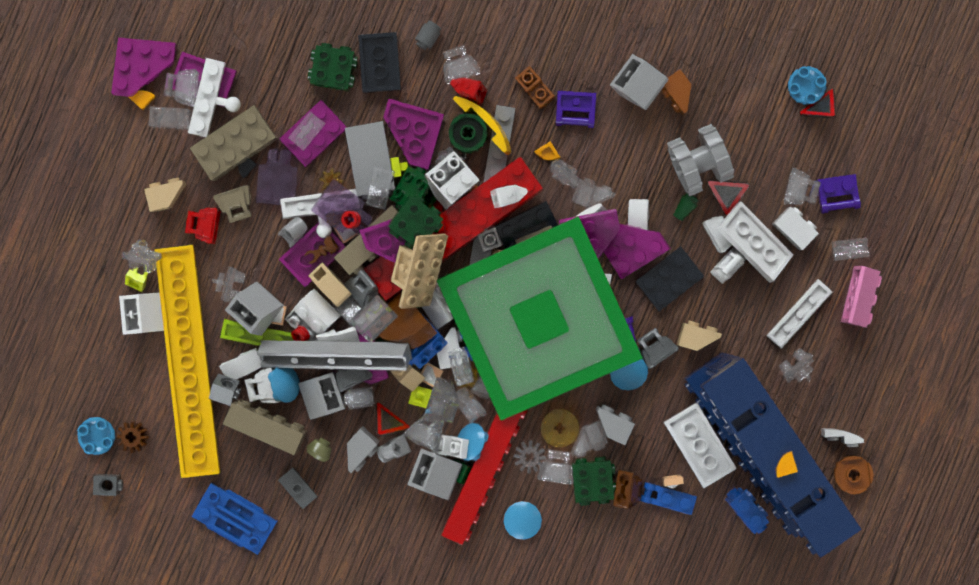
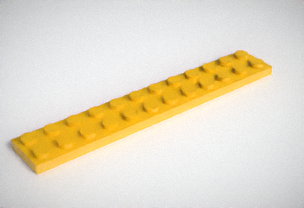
(187, 361)

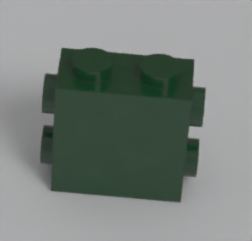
(332, 67)
(413, 183)
(415, 220)
(593, 480)

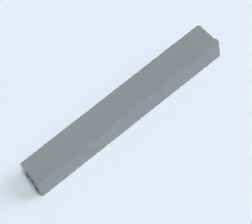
(335, 355)

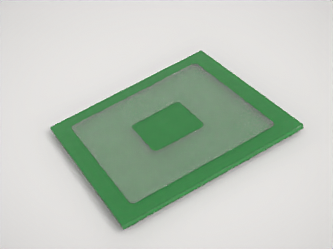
(539, 318)

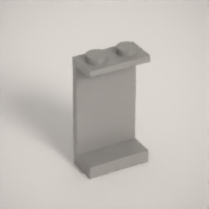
(367, 149)

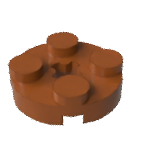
(861, 482)

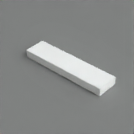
(799, 313)

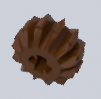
(129, 442)

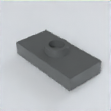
(297, 488)

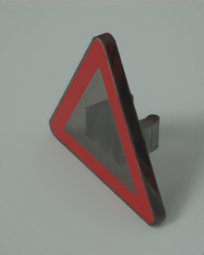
(823, 108)
(728, 193)
(387, 421)

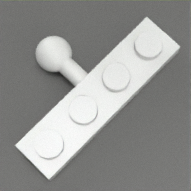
(208, 98)
(301, 207)

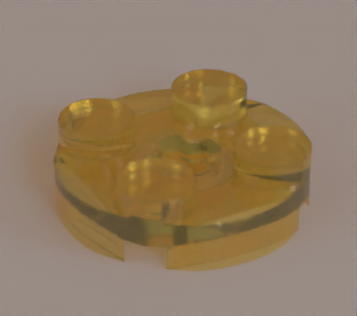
(552, 436)

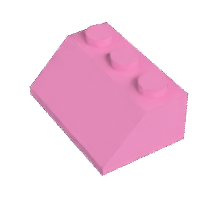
(861, 296)

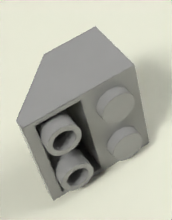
(639, 82)
(254, 308)
(322, 395)
(615, 426)
(360, 446)
(434, 474)

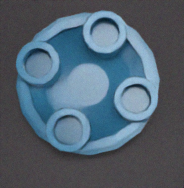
(807, 85)
(630, 376)
(284, 384)
(96, 436)
(477, 439)
(522, 520)

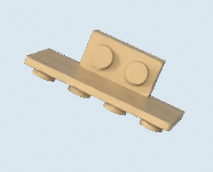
(418, 270)

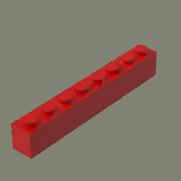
(481, 478)

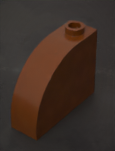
(408, 327)

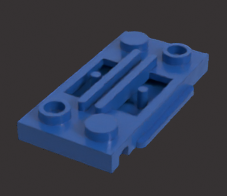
(234, 518)

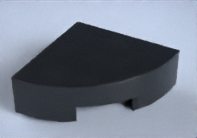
(246, 167)

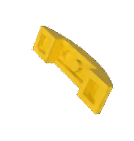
(500, 138)

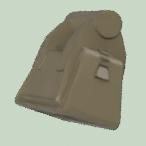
(235, 199)

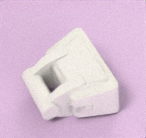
(507, 195)
(717, 238)
(728, 265)
(263, 385)

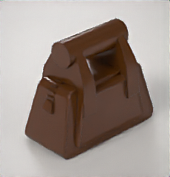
(627, 489)

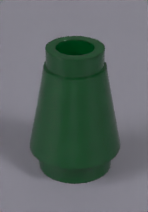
(685, 206)

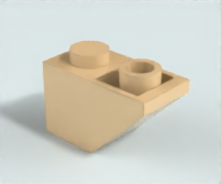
(164, 196)
(330, 284)
(695, 338)
(409, 378)

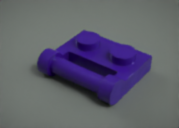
(575, 102)
(837, 187)

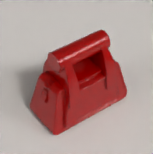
(470, 89)
(206, 226)

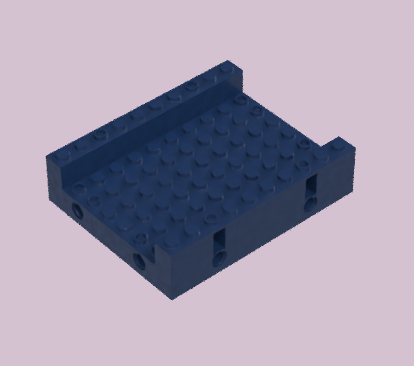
(760, 440)

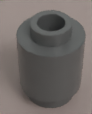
(427, 35)

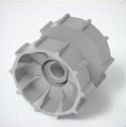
(692, 163)

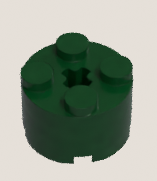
(469, 122)

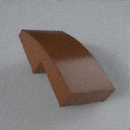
(535, 87)

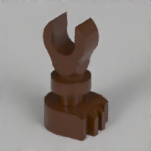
(330, 246)

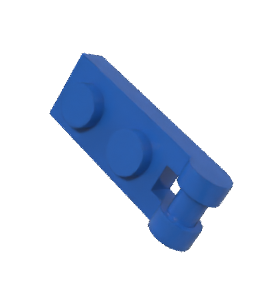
(669, 498)

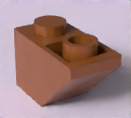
(678, 90)

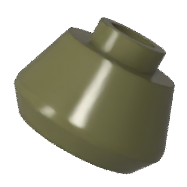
(319, 449)

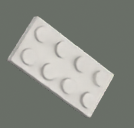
(755, 242)
(700, 445)

